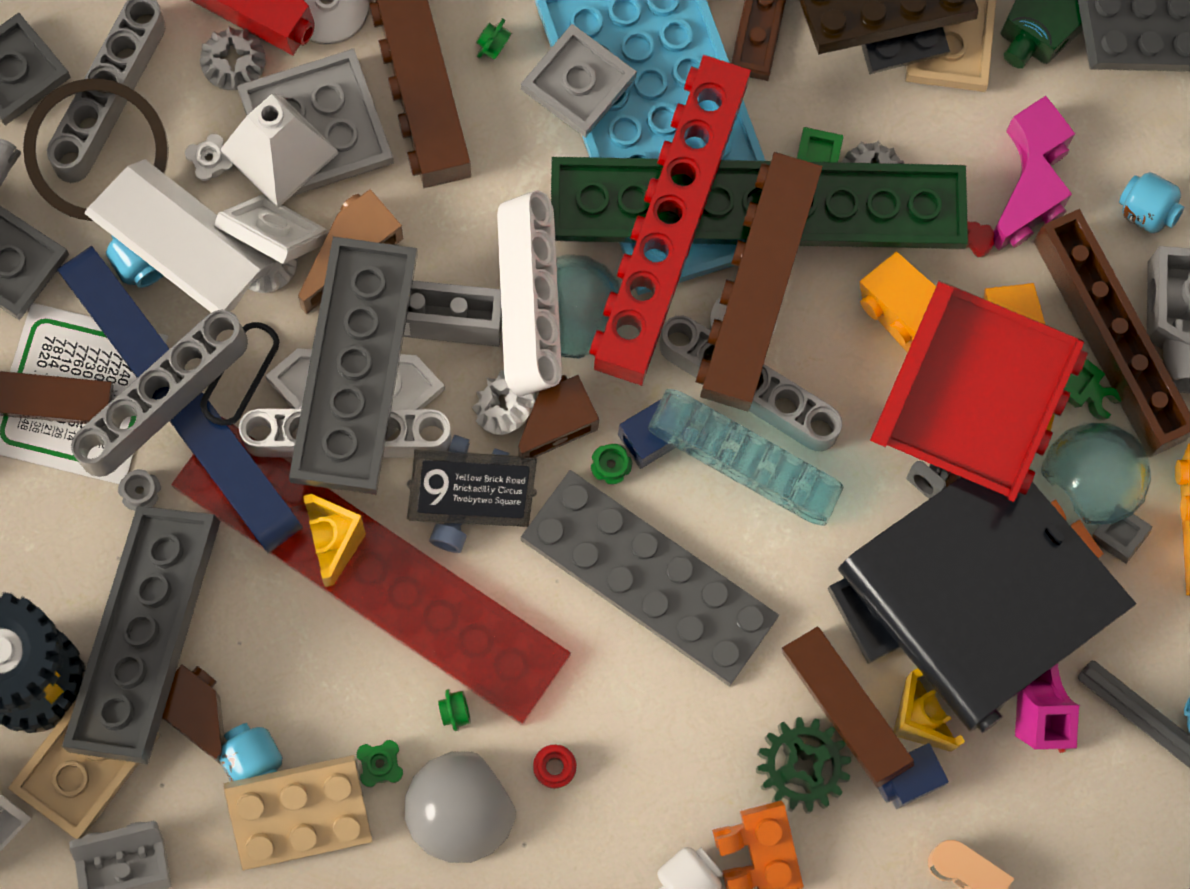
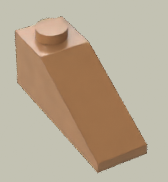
(360, 219)

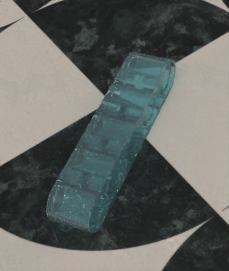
(745, 457)

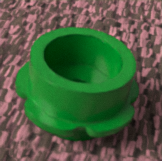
(614, 453)
(454, 709)

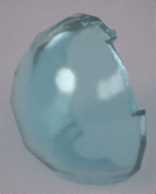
(581, 301)
(1100, 471)

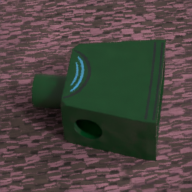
(1040, 29)

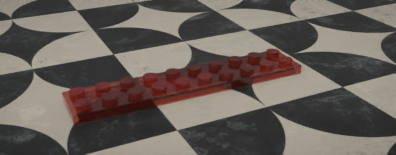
(406, 596)

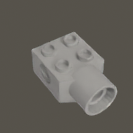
(1170, 310)

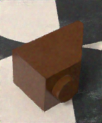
(558, 418)
(196, 710)

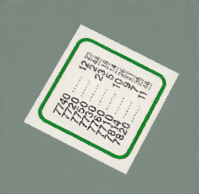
(69, 347)

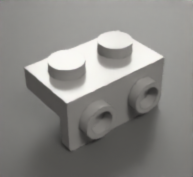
(122, 858)

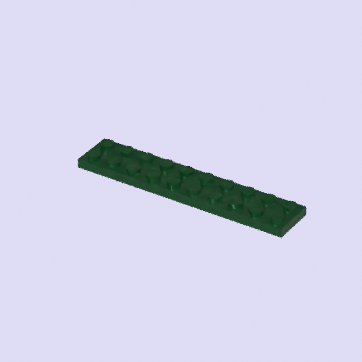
(850, 207)

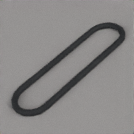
(226, 422)

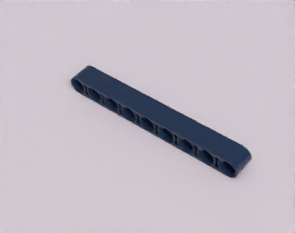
(211, 443)

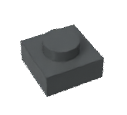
(1122, 537)

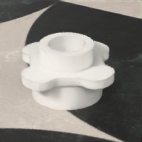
(208, 169)

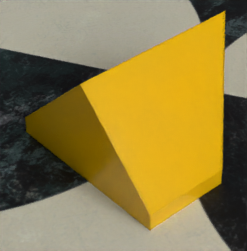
(335, 535)
(922, 717)

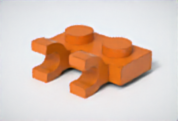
(770, 849)

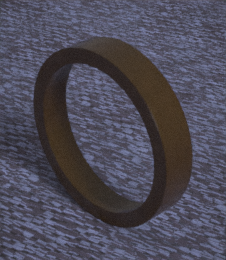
(57, 96)

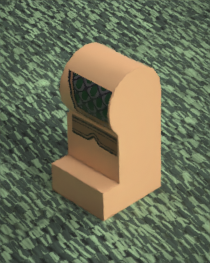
(965, 867)

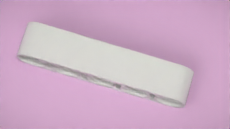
(529, 293)
(285, 421)

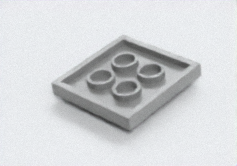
(338, 105)

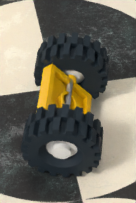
(36, 667)

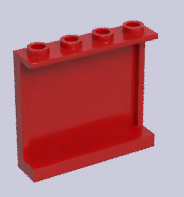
(979, 390)

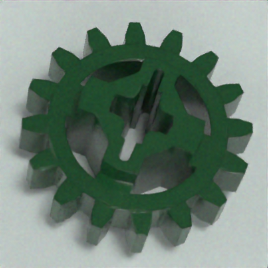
(812, 783)

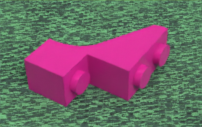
(1040, 194)
(1047, 714)

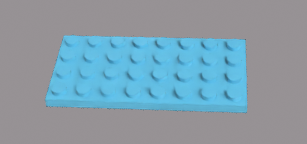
(661, 44)

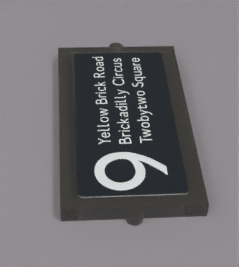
(471, 488)

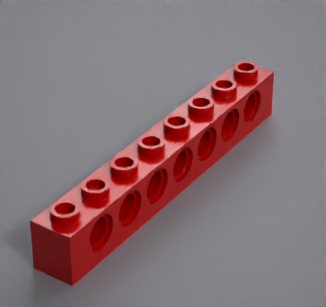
(726, 87)

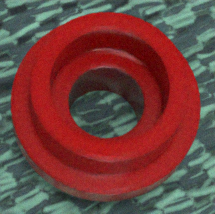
(559, 753)

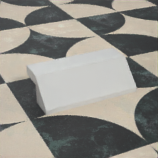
(178, 236)

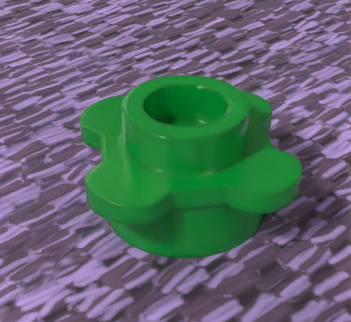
(493, 39)
(390, 770)

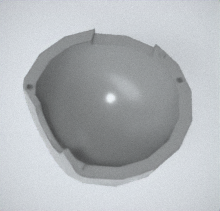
(458, 808)

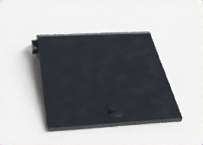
(985, 593)

